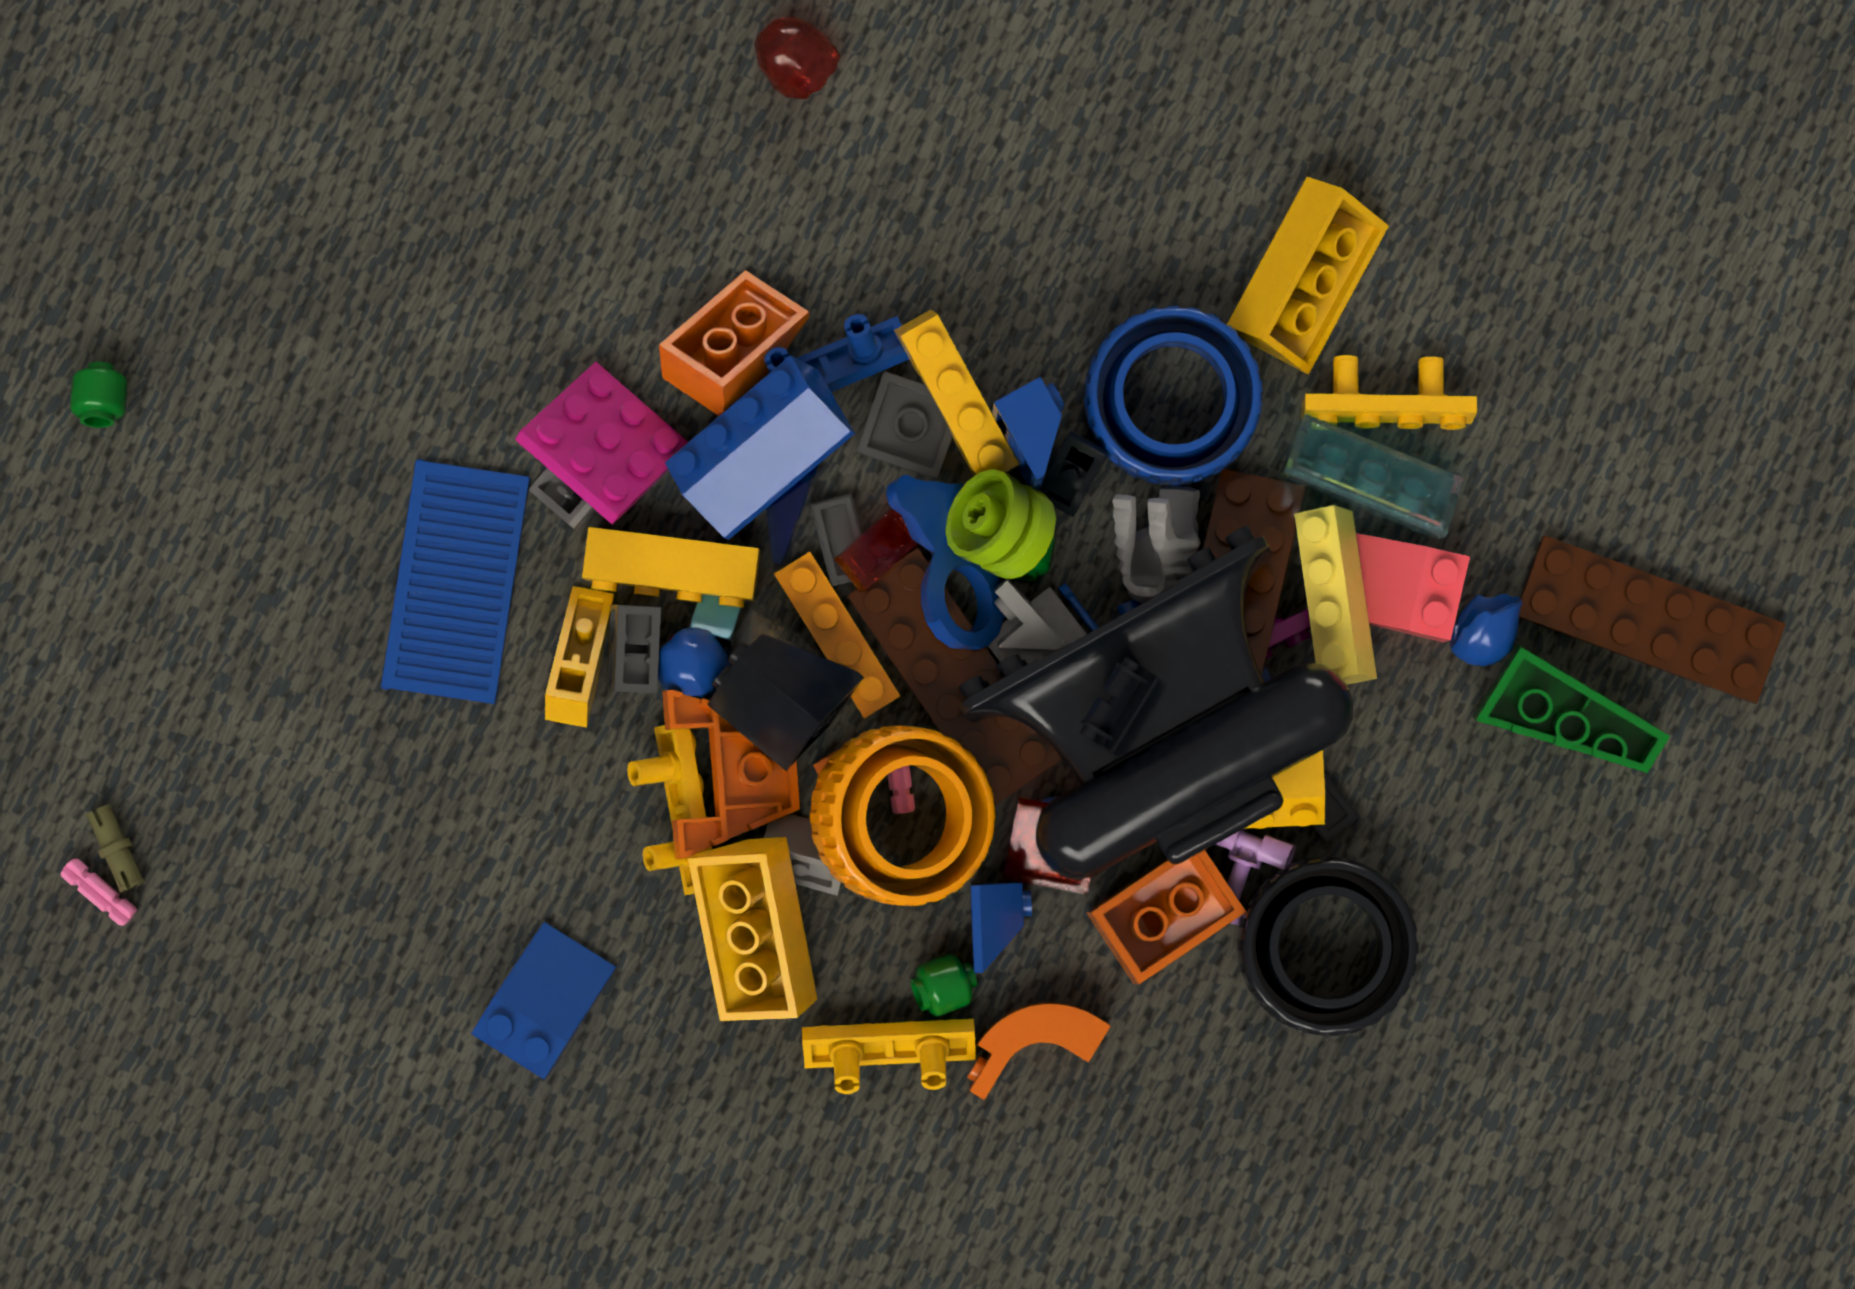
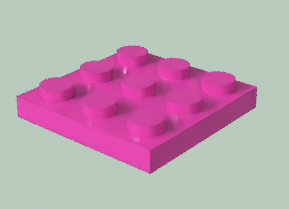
(602, 442)

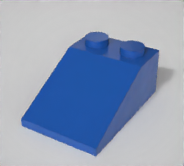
(543, 1000)

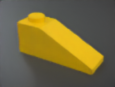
(578, 657)

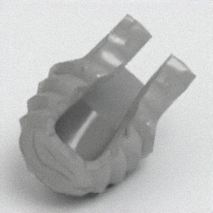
(1157, 554)

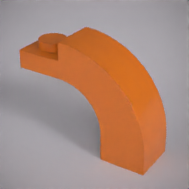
(1032, 1024)

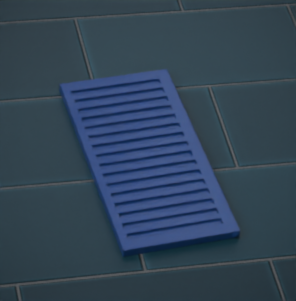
(455, 582)

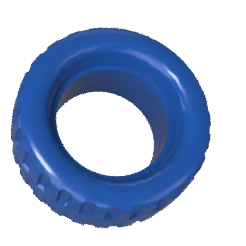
(1160, 461)

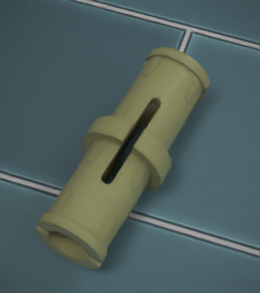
(115, 848)

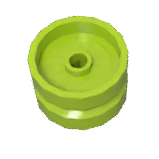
(1000, 524)

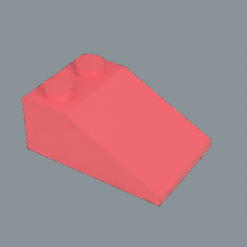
(1411, 586)

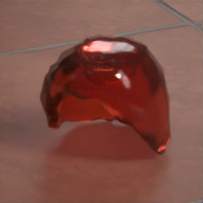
(795, 57)

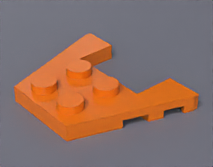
(746, 781)

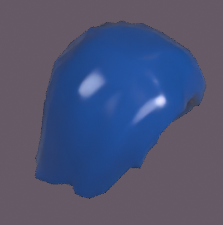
(1486, 629)
(692, 662)

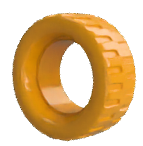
(842, 802)

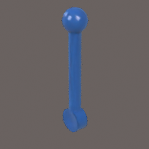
(1070, 597)

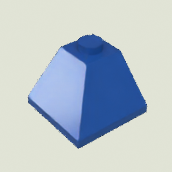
(996, 918)

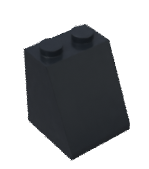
(781, 696)

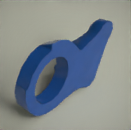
(925, 513)

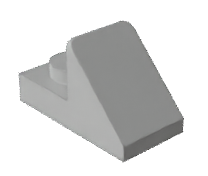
(1033, 629)

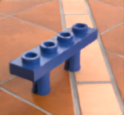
(853, 358)

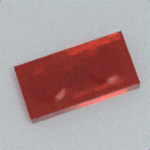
(876, 550)

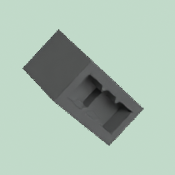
(633, 648)

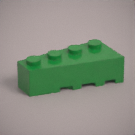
(1557, 708)

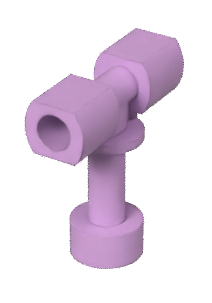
(1251, 851)

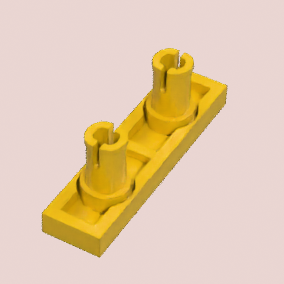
(1408, 411)
(683, 788)
(889, 1043)

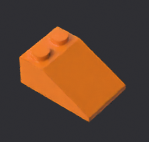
(725, 342)
(1165, 914)

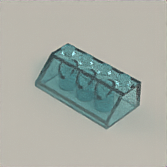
(1372, 477)

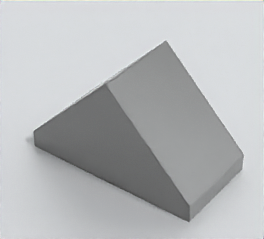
(562, 500)

